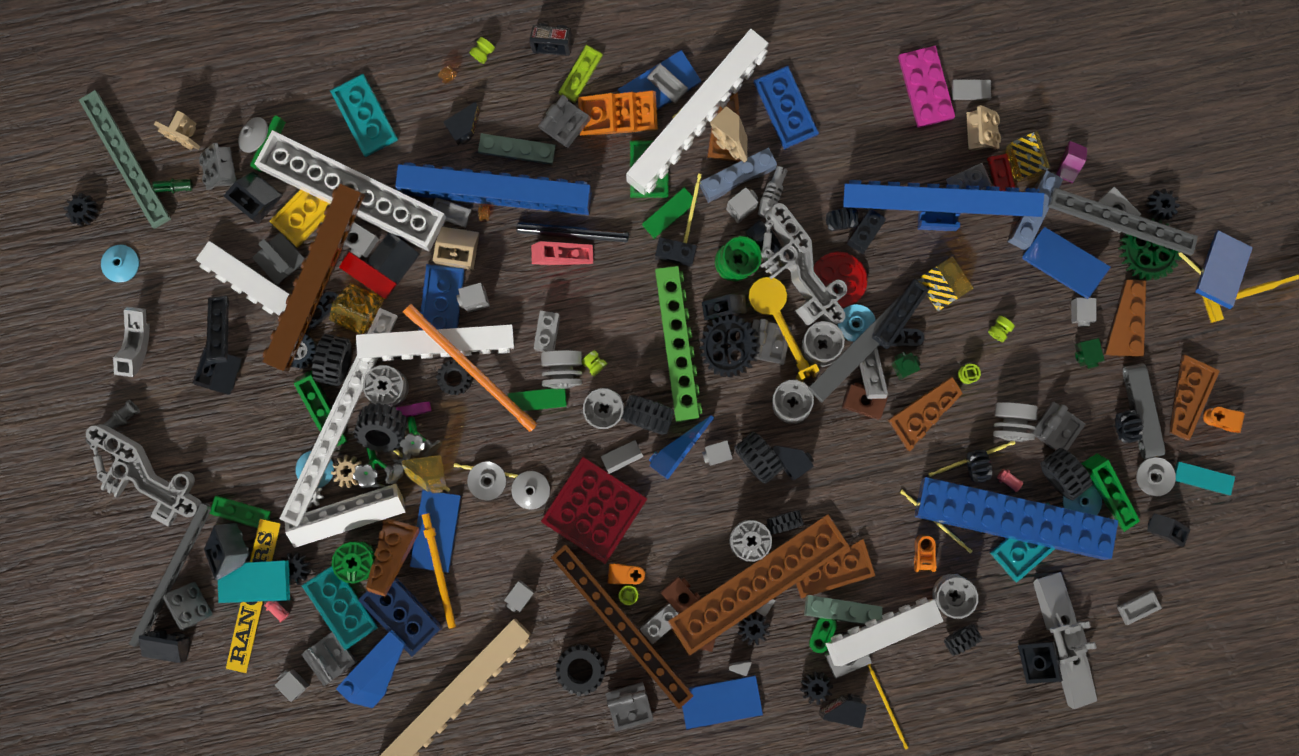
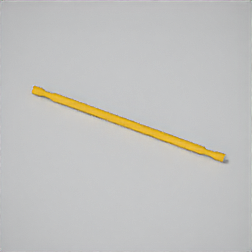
(887, 706)

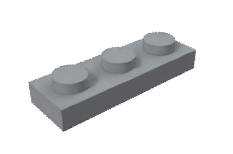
(873, 376)

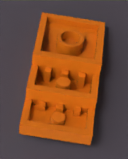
(619, 112)

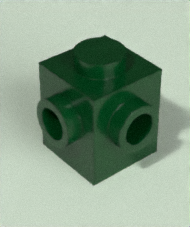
(1089, 353)
(905, 365)

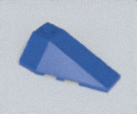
(671, 456)
(371, 677)

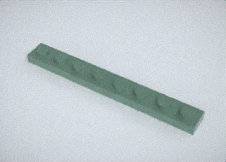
(124, 159)

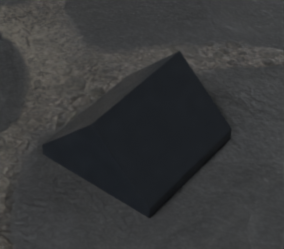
(393, 258)
(1040, 662)

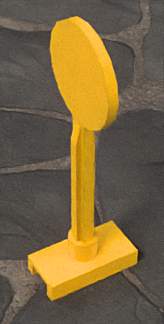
(768, 298)
(1214, 310)

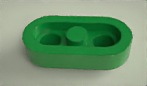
(822, 633)

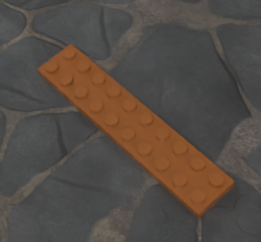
(758, 584)

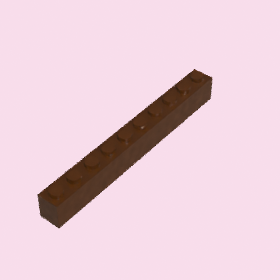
(313, 277)
(622, 626)

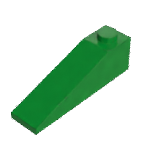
(315, 400)
(1111, 491)

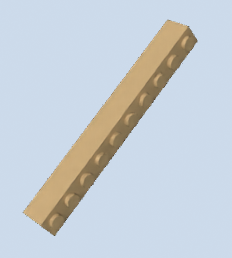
(460, 691)

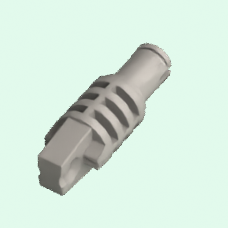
(772, 191)

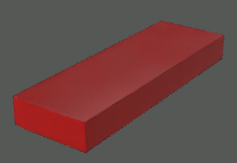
(1001, 172)
(367, 275)

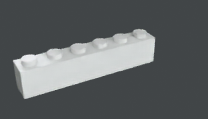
(243, 278)
(346, 515)
(884, 632)

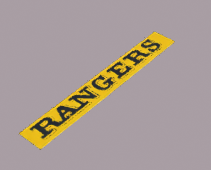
(250, 611)

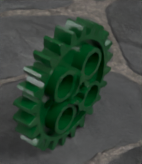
(1133, 252)

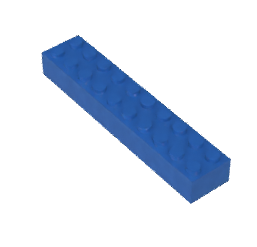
(494, 189)
(944, 199)
(1016, 518)

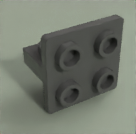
(217, 166)
(278, 258)
(187, 606)

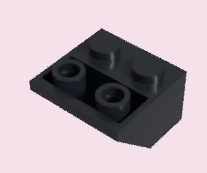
(253, 196)
(164, 646)

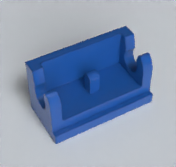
(938, 221)

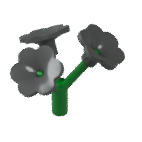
(415, 442)
(368, 475)

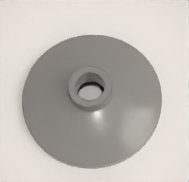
(253, 134)
(1164, 474)
(476, 481)
(537, 483)

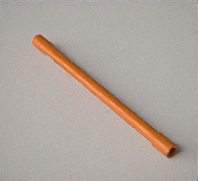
(419, 319)

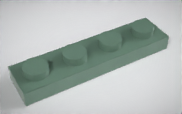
(516, 149)
(841, 610)

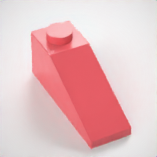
(561, 253)

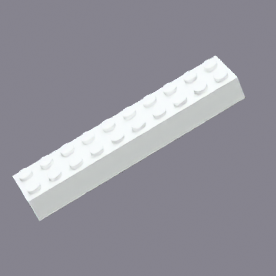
(697, 112)
(321, 175)

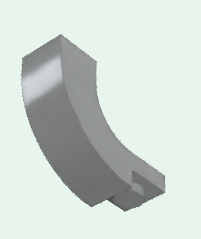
(135, 343)

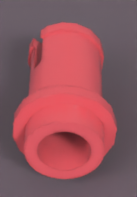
(1010, 480)
(277, 610)

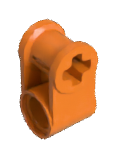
(1224, 418)
(925, 555)
(622, 574)

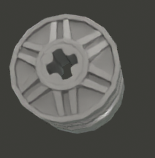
(822, 333)
(561, 369)
(396, 388)
(792, 390)
(600, 419)
(1015, 421)
(749, 529)
(960, 605)

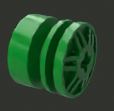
(747, 255)
(363, 556)

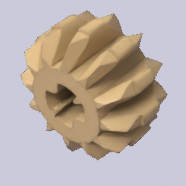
(343, 465)

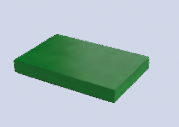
(637, 149)

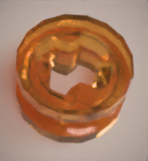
(447, 74)
(484, 212)

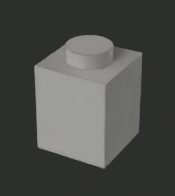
(1083, 311)
(717, 453)
(519, 596)
(291, 685)

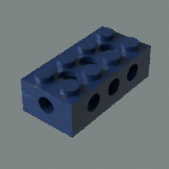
(414, 613)

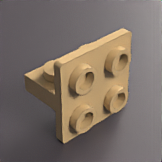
(983, 129)
(180, 130)

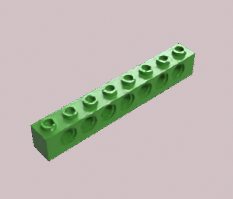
(673, 275)

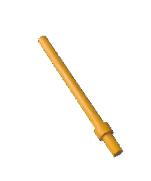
(430, 534)

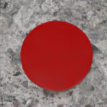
(845, 268)

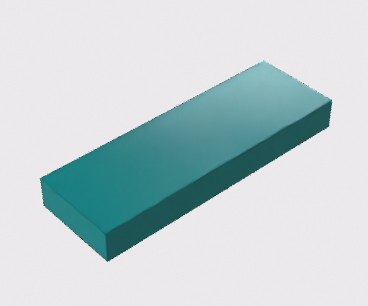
(1204, 478)

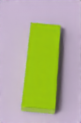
(580, 73)

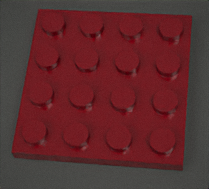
(594, 510)

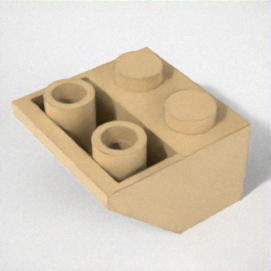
(730, 133)
(456, 248)

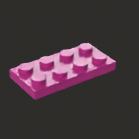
(926, 86)

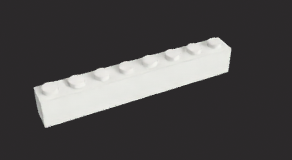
(420, 343)

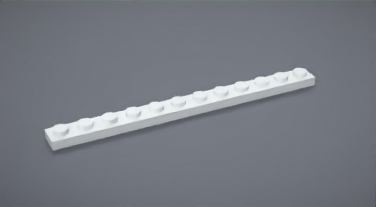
(333, 429)

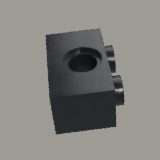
(866, 231)
(675, 252)

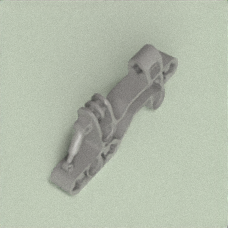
(800, 264)
(141, 473)

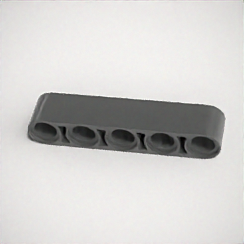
(1142, 401)

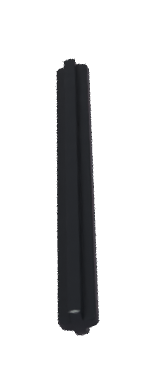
(572, 232)

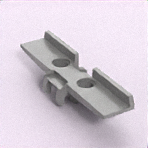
(1069, 640)

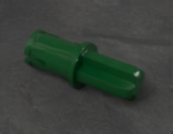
(173, 185)

